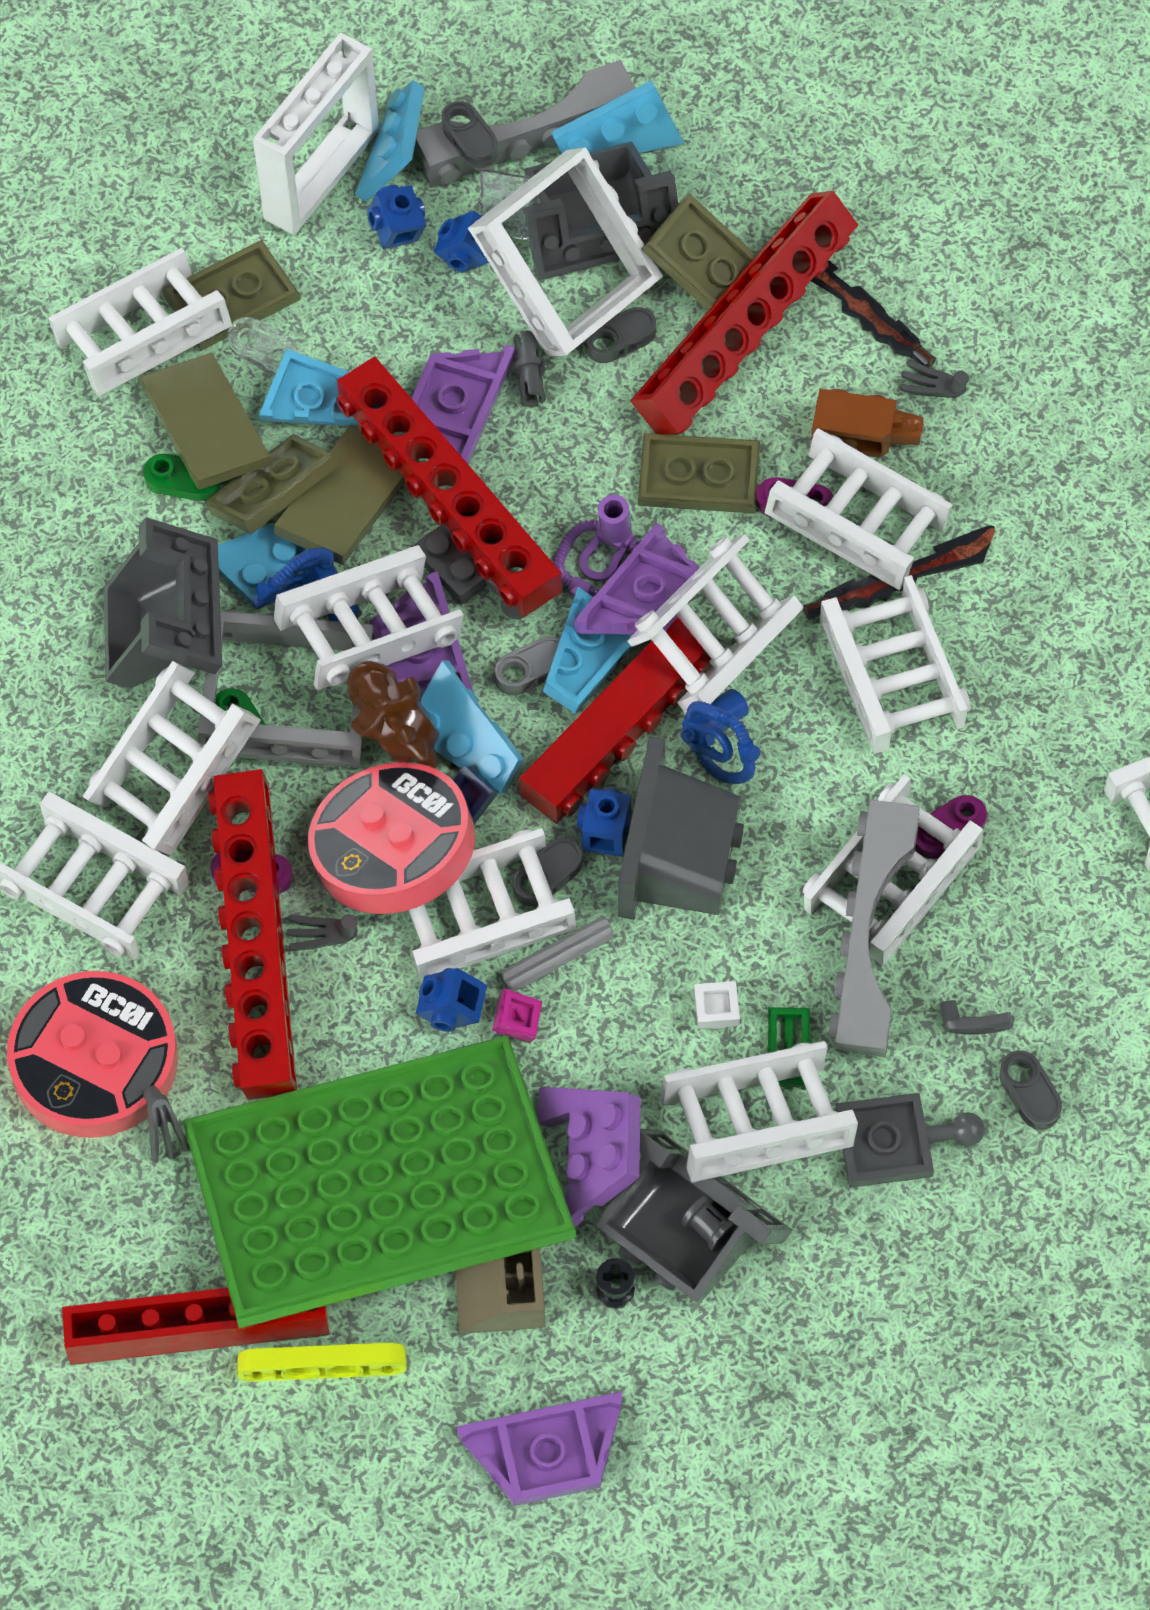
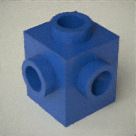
(397, 216)
(457, 244)
(605, 821)
(451, 999)

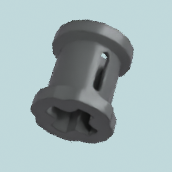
(709, 1223)

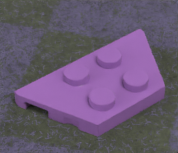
(461, 392)
(638, 586)
(425, 664)
(546, 1449)

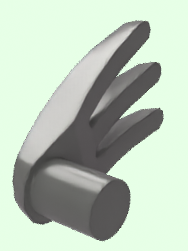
(937, 382)
(335, 931)
(973, 1025)
(160, 1114)

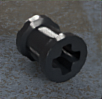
(610, 1270)

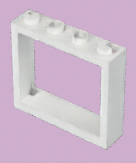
(343, 72)
(521, 283)

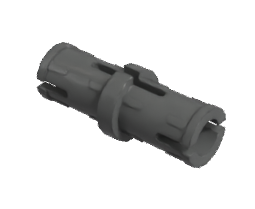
(529, 369)

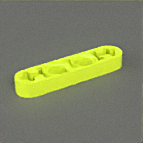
(321, 1362)

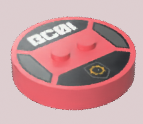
(391, 838)
(89, 1053)

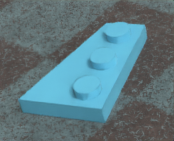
(631, 117)
(394, 141)
(305, 393)
(254, 559)
(582, 659)
(467, 731)

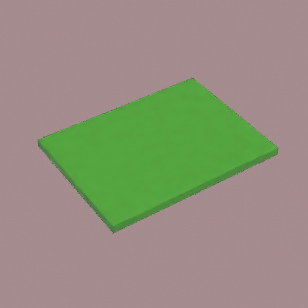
(376, 1181)

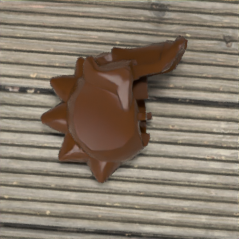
(392, 713)

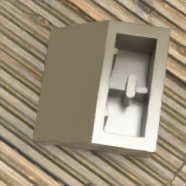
(501, 1294)

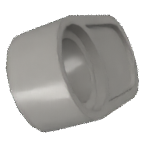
(533, 660)

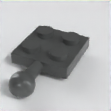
(456, 568)
(895, 1141)

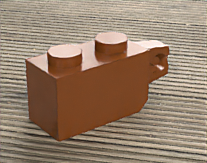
(865, 421)

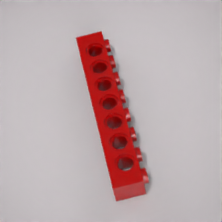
(807, 239)
(374, 385)
(276, 1071)

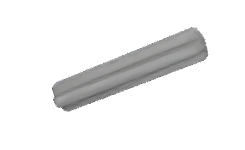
(557, 954)

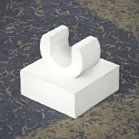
(716, 1005)

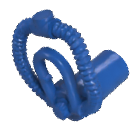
(318, 565)
(709, 721)

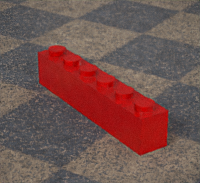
(609, 728)
(173, 1326)

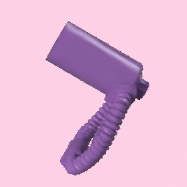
(612, 529)

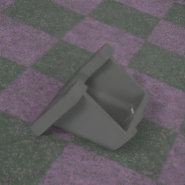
(563, 228)
(163, 606)
(678, 840)
(650, 1213)

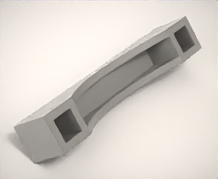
(517, 139)
(888, 844)

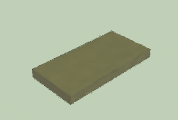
(205, 421)
(343, 503)

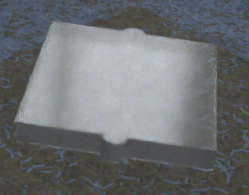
(494, 189)

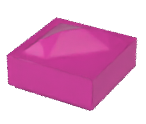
(517, 1016)

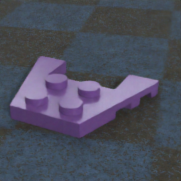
(601, 1142)

